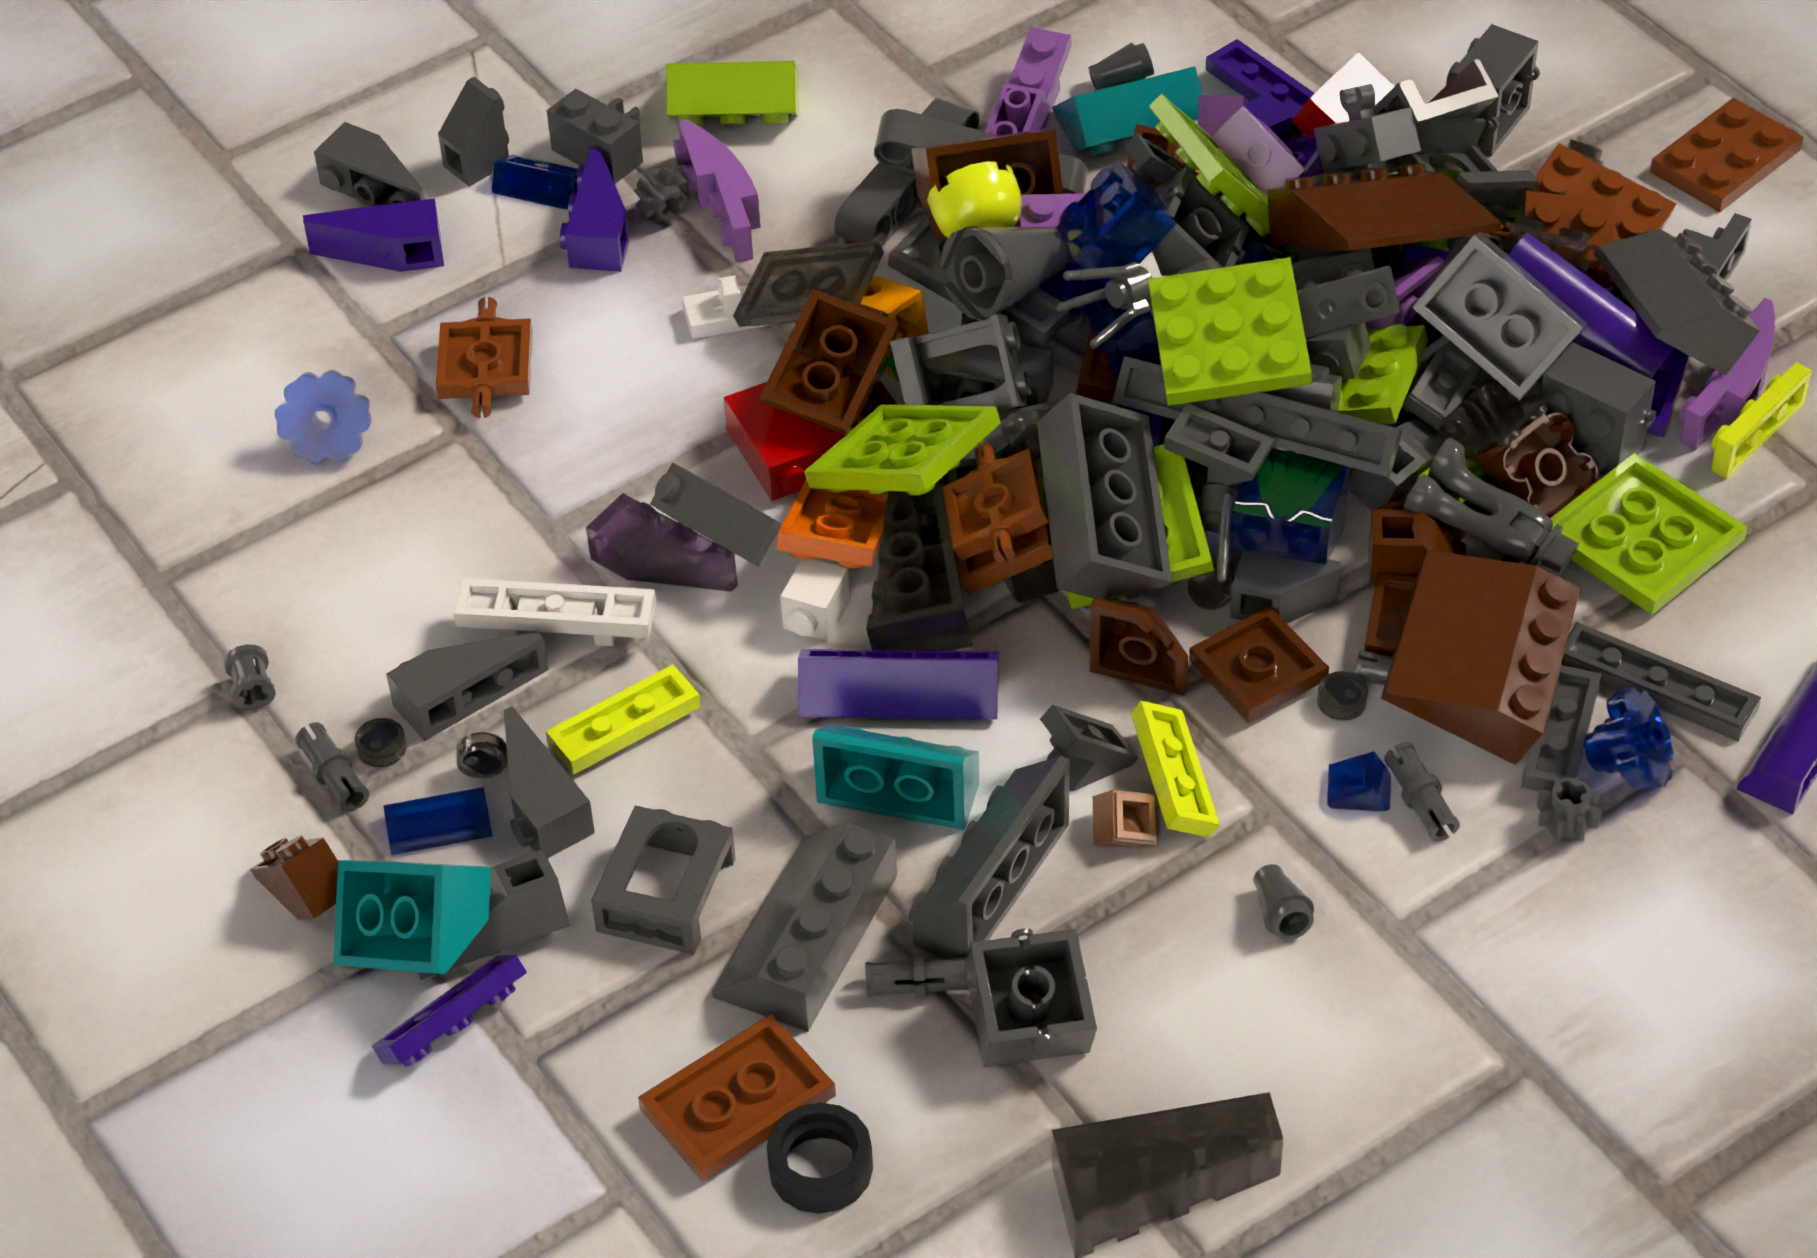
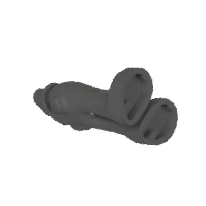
(1511, 529)

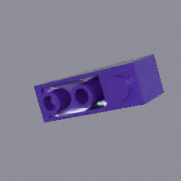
(597, 219)
(380, 236)

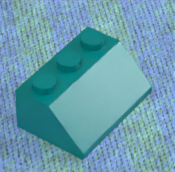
(1112, 113)
(895, 776)
(408, 914)

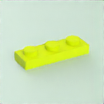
(1759, 420)
(623, 719)
(1175, 769)

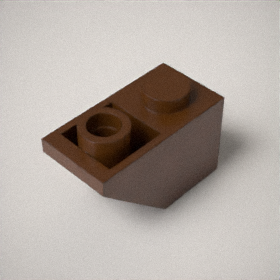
(1402, 538)
(300, 875)

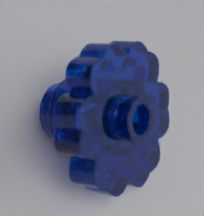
(309, 435)
(1632, 741)

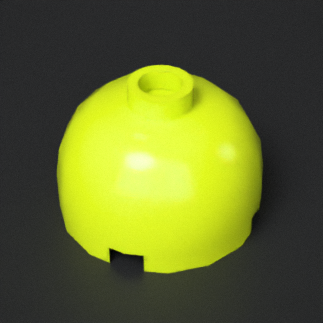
(976, 197)

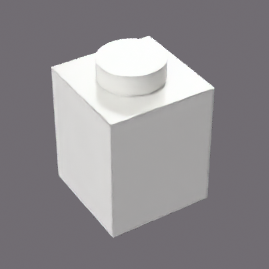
(815, 598)

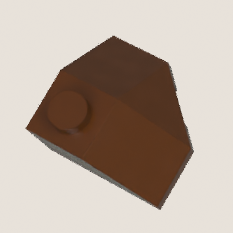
(1135, 646)

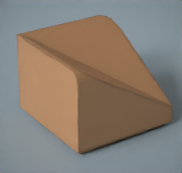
(1124, 819)

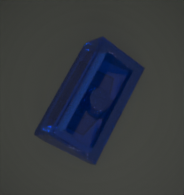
(534, 181)

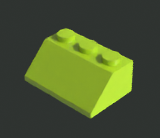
(733, 91)

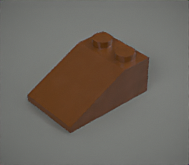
(831, 362)

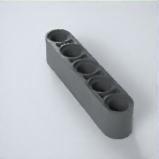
(905, 130)
(889, 194)

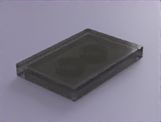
(788, 276)

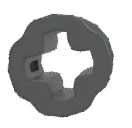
(249, 677)

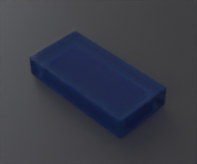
(437, 821)

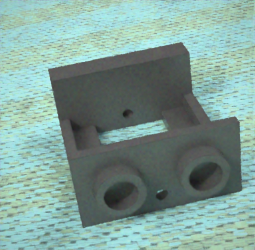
(1460, 99)
(1456, 142)
(996, 331)
(655, 919)

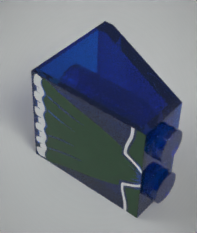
(1291, 507)

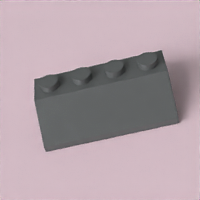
(1681, 296)
(1102, 499)
(994, 860)
(810, 924)

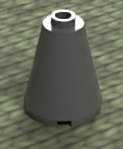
(1000, 265)

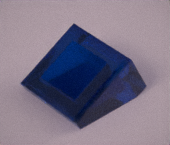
(1359, 784)

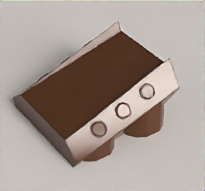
(1541, 464)

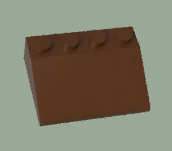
(1374, 210)
(1482, 649)

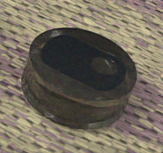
(1342, 695)
(380, 742)
(481, 755)

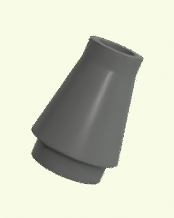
(1122, 67)
(1283, 904)

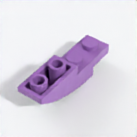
(1034, 84)
(719, 184)
(1727, 394)

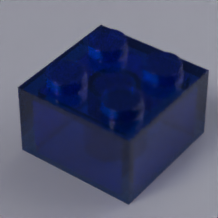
(1114, 221)

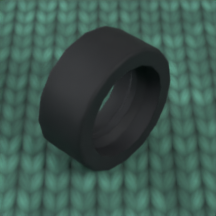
(814, 1122)

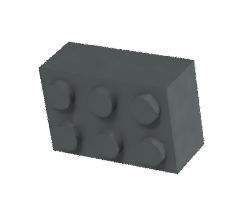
(1499, 315)

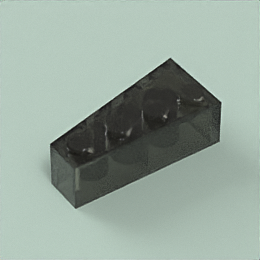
(918, 579)
(1160, 1164)

